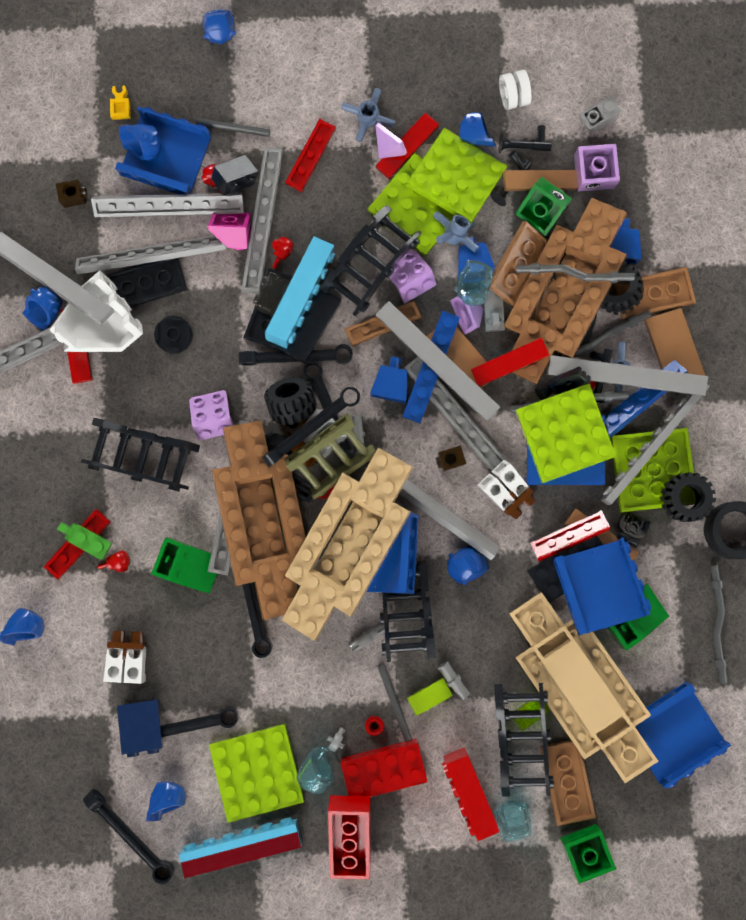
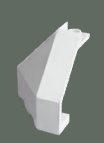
(86, 335)

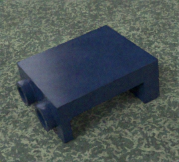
(139, 727)

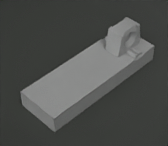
(493, 313)

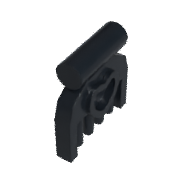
(631, 531)

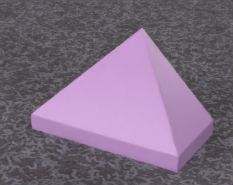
(388, 143)
(469, 315)

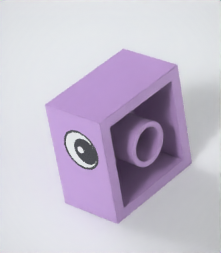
(597, 167)

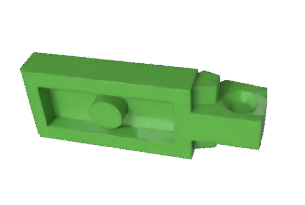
(86, 539)

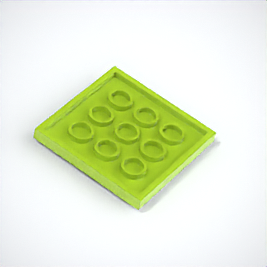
(456, 175)
(410, 209)
(565, 433)
(668, 461)
(256, 773)

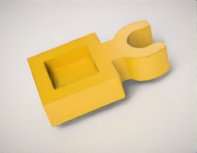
(120, 105)

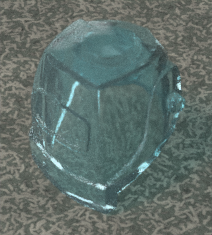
(474, 283)
(315, 772)
(513, 820)

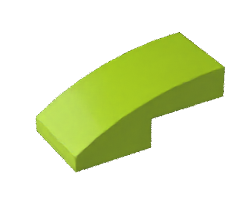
(429, 696)

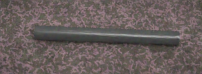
(233, 127)
(394, 702)

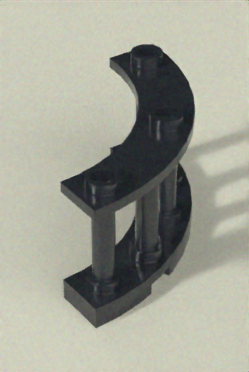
(357, 247)
(147, 439)
(424, 614)
(506, 736)

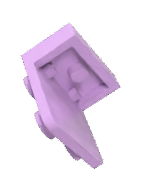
(412, 276)
(210, 414)

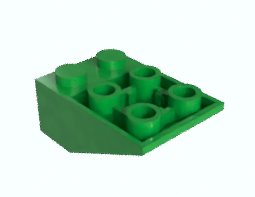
(184, 565)
(634, 631)

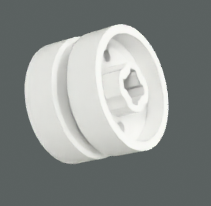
(515, 89)

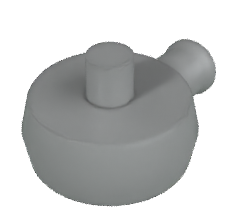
(335, 742)

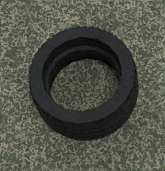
(712, 532)

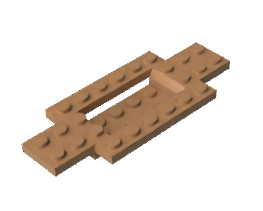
(568, 302)
(252, 517)

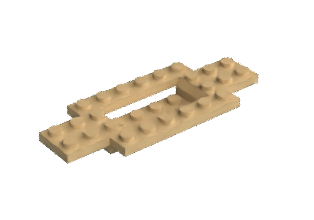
(355, 548)
(583, 688)

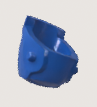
(218, 26)
(475, 131)
(141, 140)
(42, 307)
(467, 565)
(22, 626)
(165, 798)

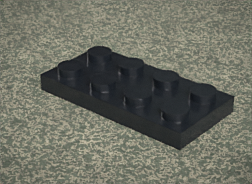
(545, 573)

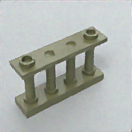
(328, 438)

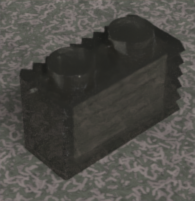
(271, 293)

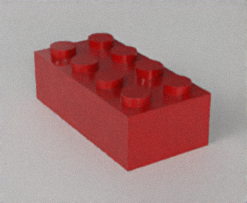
(384, 769)
(471, 795)
(349, 837)

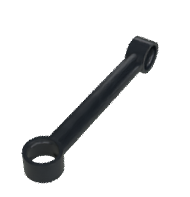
(250, 358)
(325, 400)
(306, 430)
(255, 618)
(198, 723)
(97, 803)

